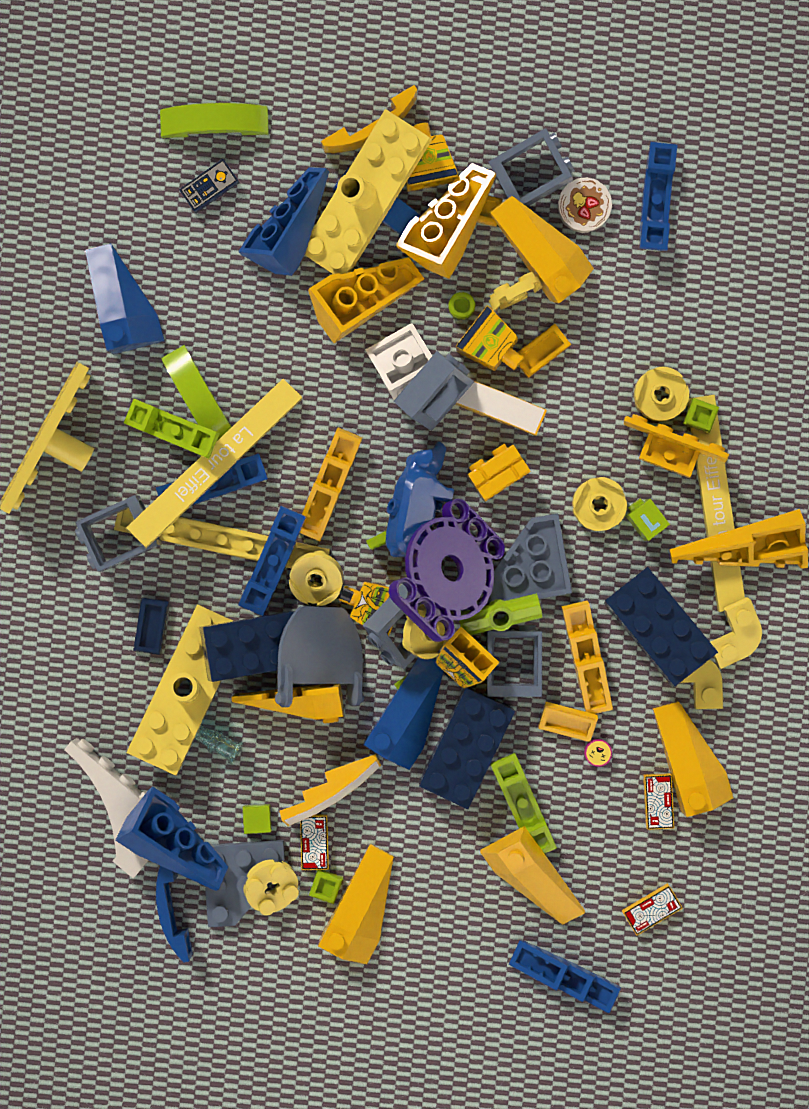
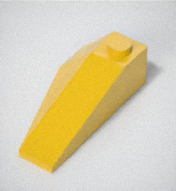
(445, 228)
(543, 249)
(354, 297)
(309, 701)
(695, 771)
(529, 871)
(358, 918)

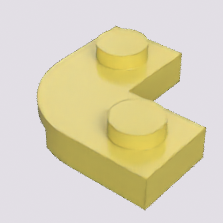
(744, 636)
(707, 686)

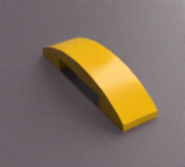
(342, 142)

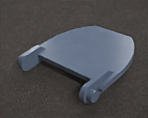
(320, 648)

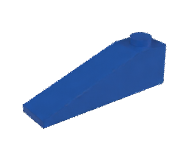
(285, 235)
(121, 306)
(407, 717)
(166, 838)

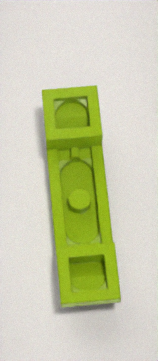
(214, 118)
(195, 391)
(171, 428)
(522, 801)

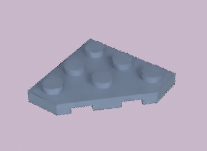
(534, 563)
(229, 903)

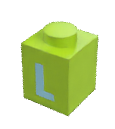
(646, 518)

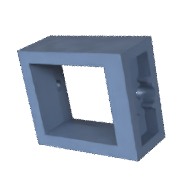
(563, 163)
(434, 390)
(85, 534)
(380, 623)
(517, 689)

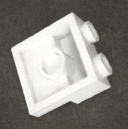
(399, 358)

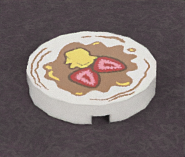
(584, 205)

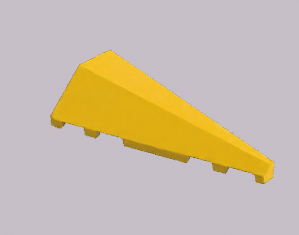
(772, 540)

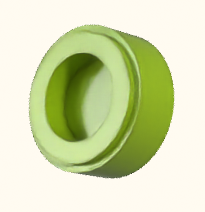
(461, 306)

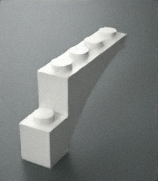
(117, 794)

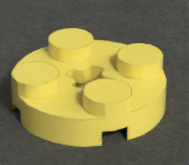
(506, 296)
(674, 386)
(613, 498)
(319, 564)
(416, 641)
(275, 899)

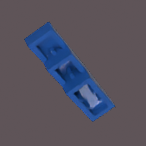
(565, 976)

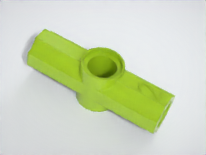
(517, 611)

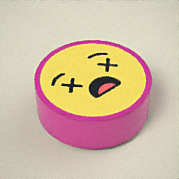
(598, 752)

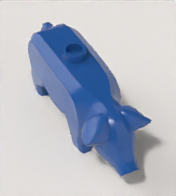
(416, 497)

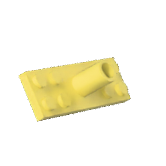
(366, 193)
(51, 441)
(172, 719)

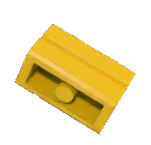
(498, 472)

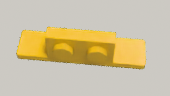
(672, 450)

